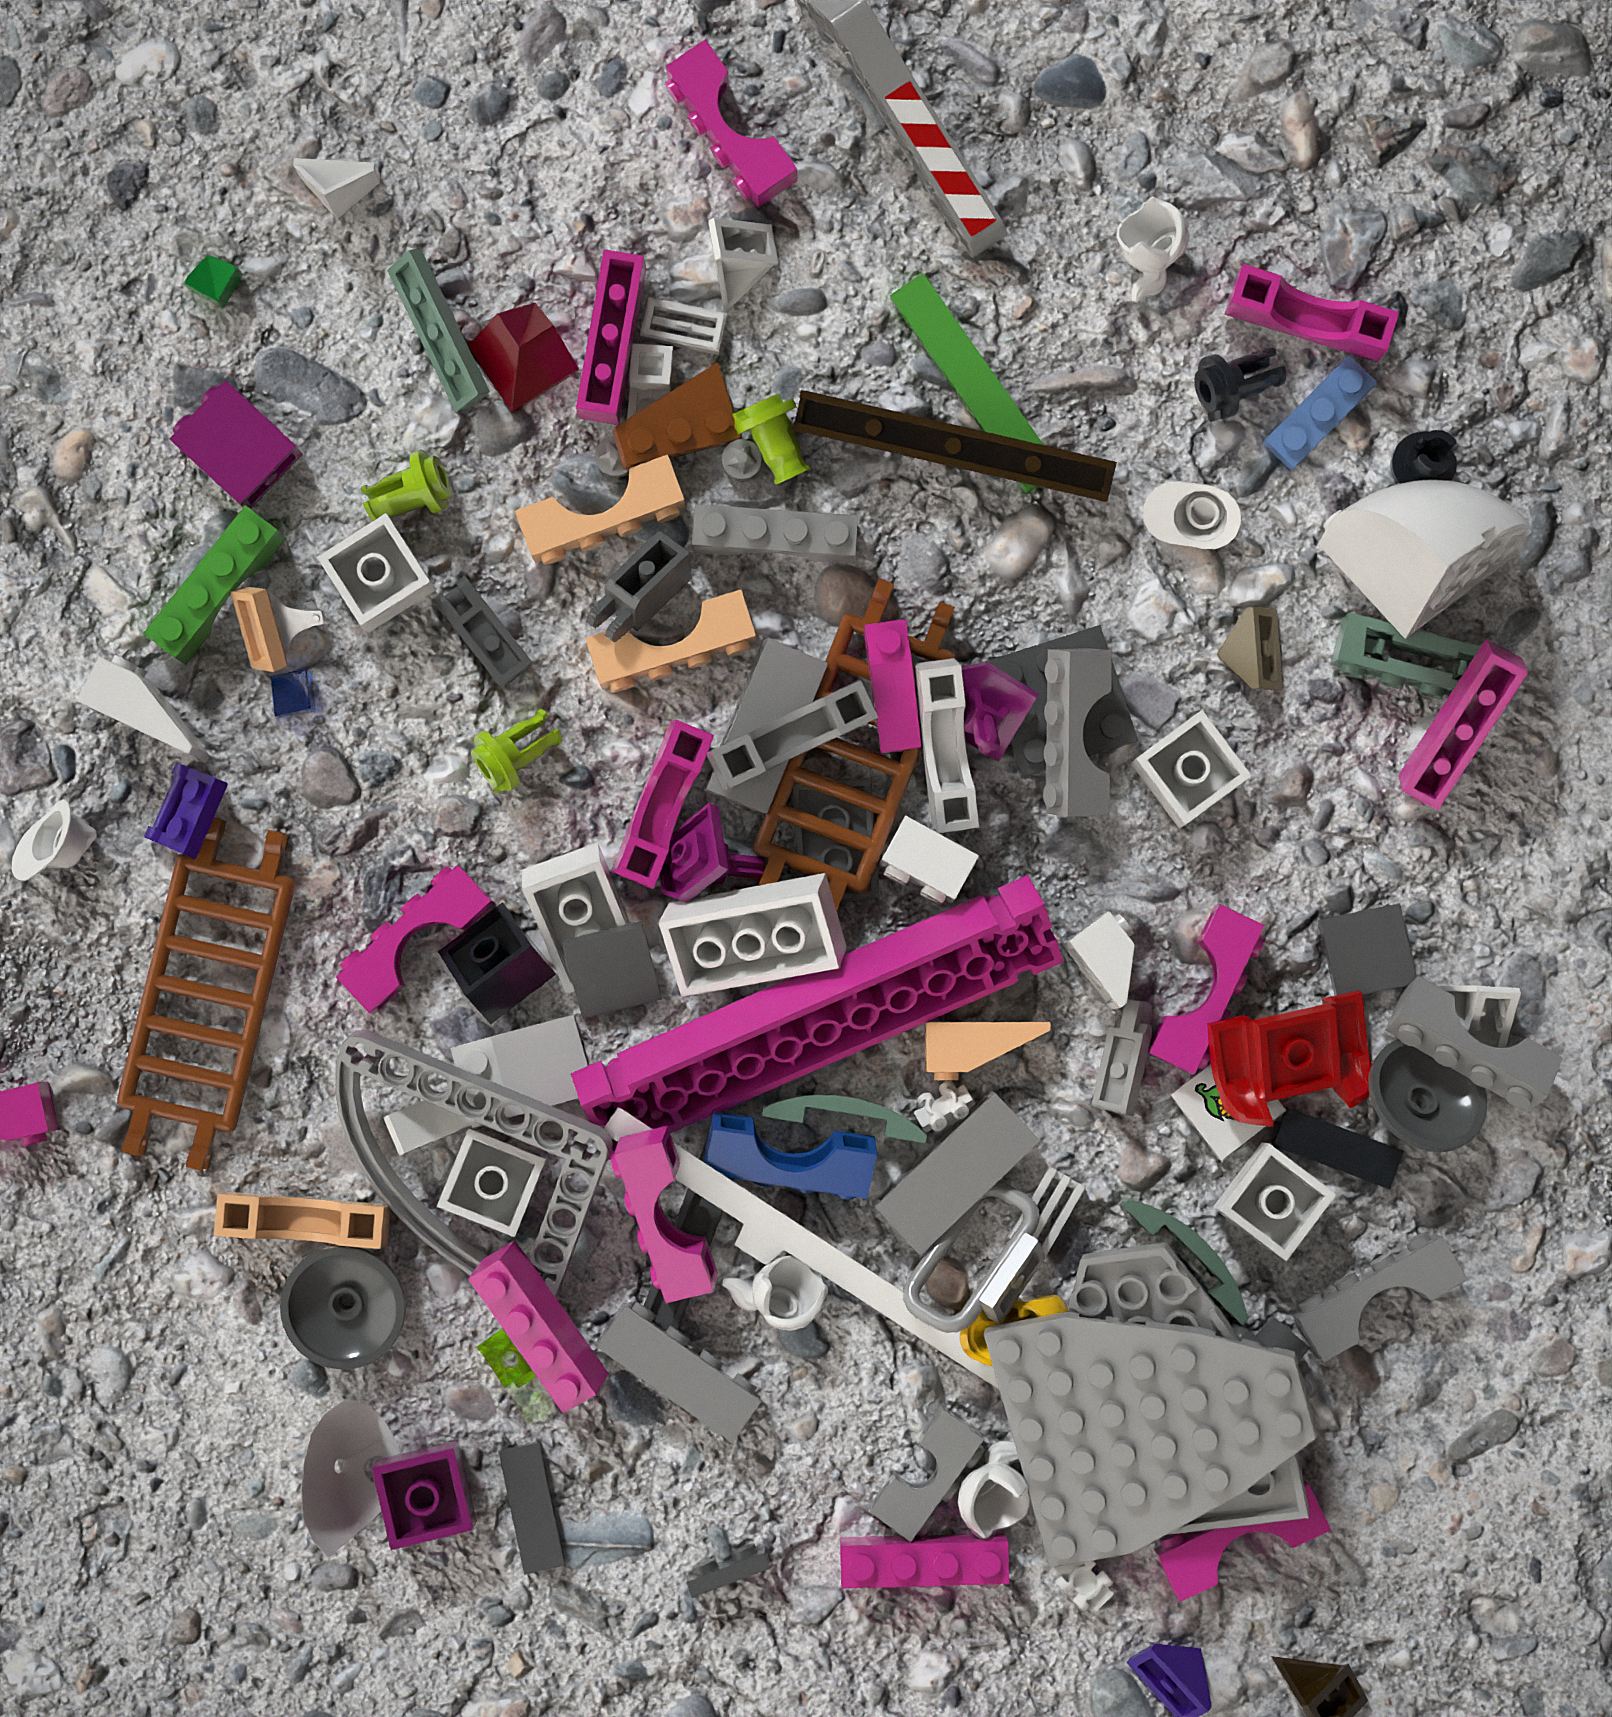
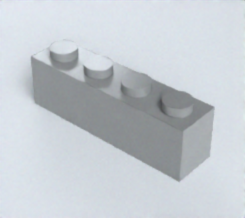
(678, 1371)

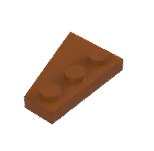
(680, 423)

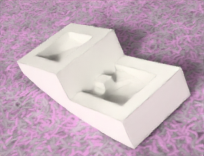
(649, 375)

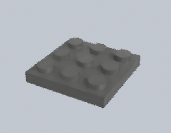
(1106, 724)

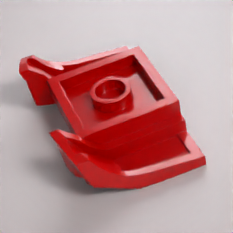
(1290, 1056)

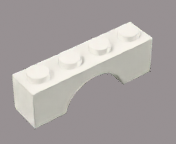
(944, 748)

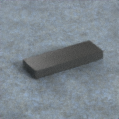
(532, 1507)

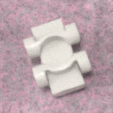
(945, 1110)
(1092, 1588)

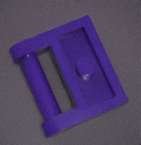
(187, 811)

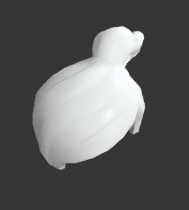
(1151, 243)
(783, 1292)
(994, 1493)

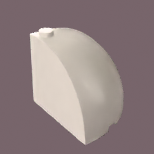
(1423, 546)

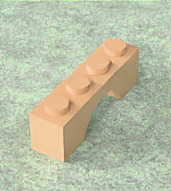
(649, 496)
(721, 628)
(302, 1219)

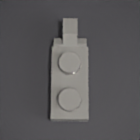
(1124, 1060)

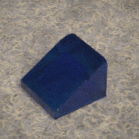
(293, 693)

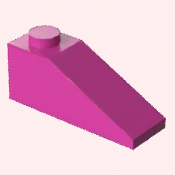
(892, 685)
(27, 1113)

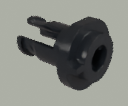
(1222, 383)
(1434, 458)

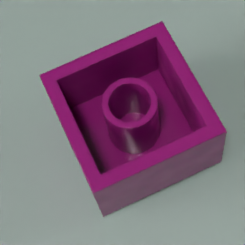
(424, 1495)

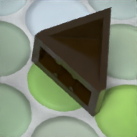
(1322, 1687)

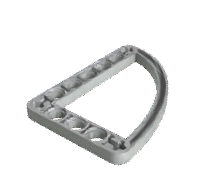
(492, 1115)

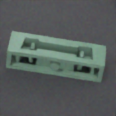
(1393, 673)

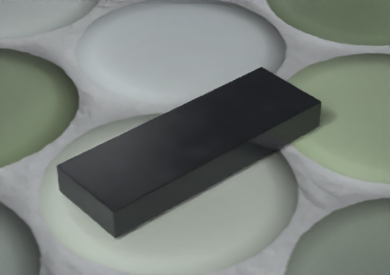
(1337, 1148)

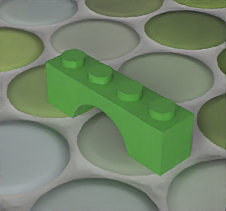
(193, 608)

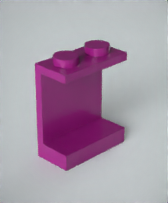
(235, 444)

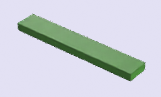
(961, 363)

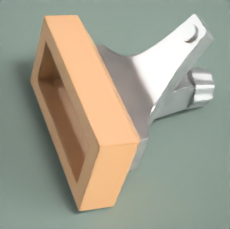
(270, 625)

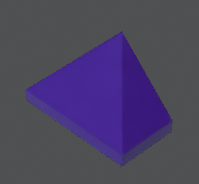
(1175, 1677)

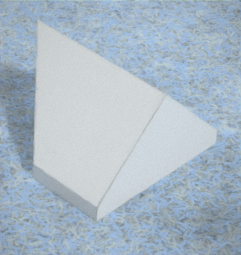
(338, 182)
(741, 256)
(1485, 1011)

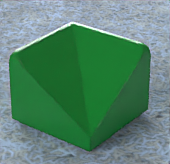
(214, 280)

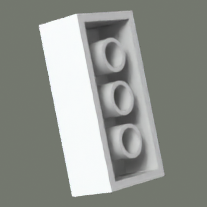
(753, 935)

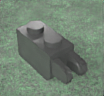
(642, 586)

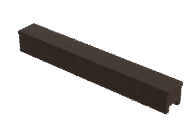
(954, 445)

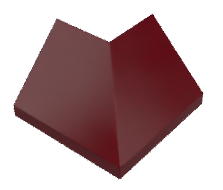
(522, 355)

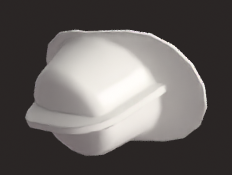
(1192, 515)
(53, 841)

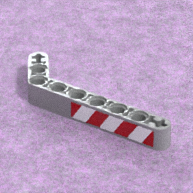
(910, 119)

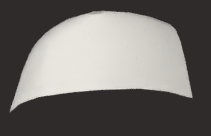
(344, 1502)

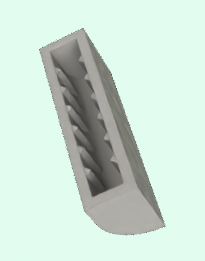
(776, 686)
(955, 1172)

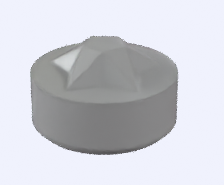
(608, 459)
(742, 460)

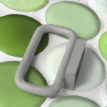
(1003, 1280)

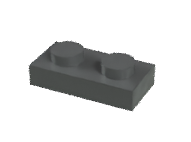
(712, 1575)

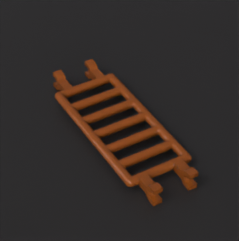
(900, 770)
(166, 941)

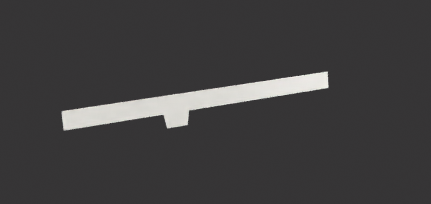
(770, 1232)

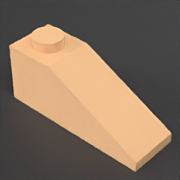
(967, 1045)

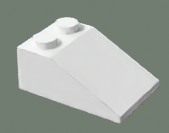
(124, 695)
(572, 899)
(526, 1060)

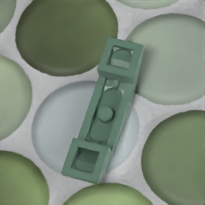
(895, 1127)
(1225, 1290)

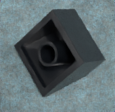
(496, 963)

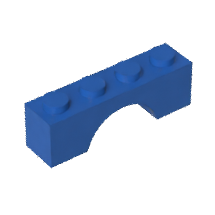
(838, 1166)

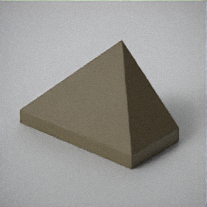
(1254, 649)

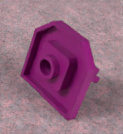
(993, 708)
(702, 858)

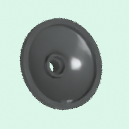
(1448, 1102)
(328, 1329)

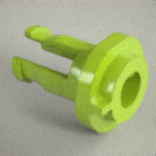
(773, 435)
(410, 489)
(500, 758)

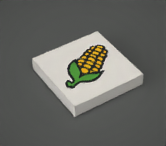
(1204, 1110)

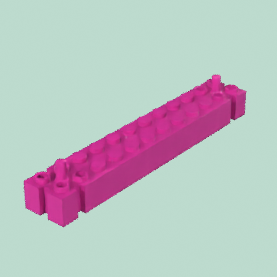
(825, 1013)

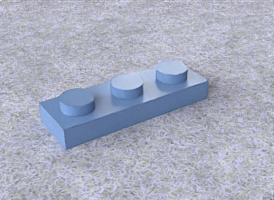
(1320, 412)

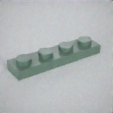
(438, 330)

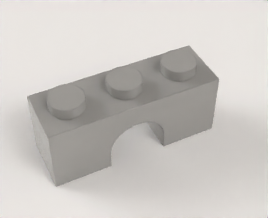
(909, 1505)

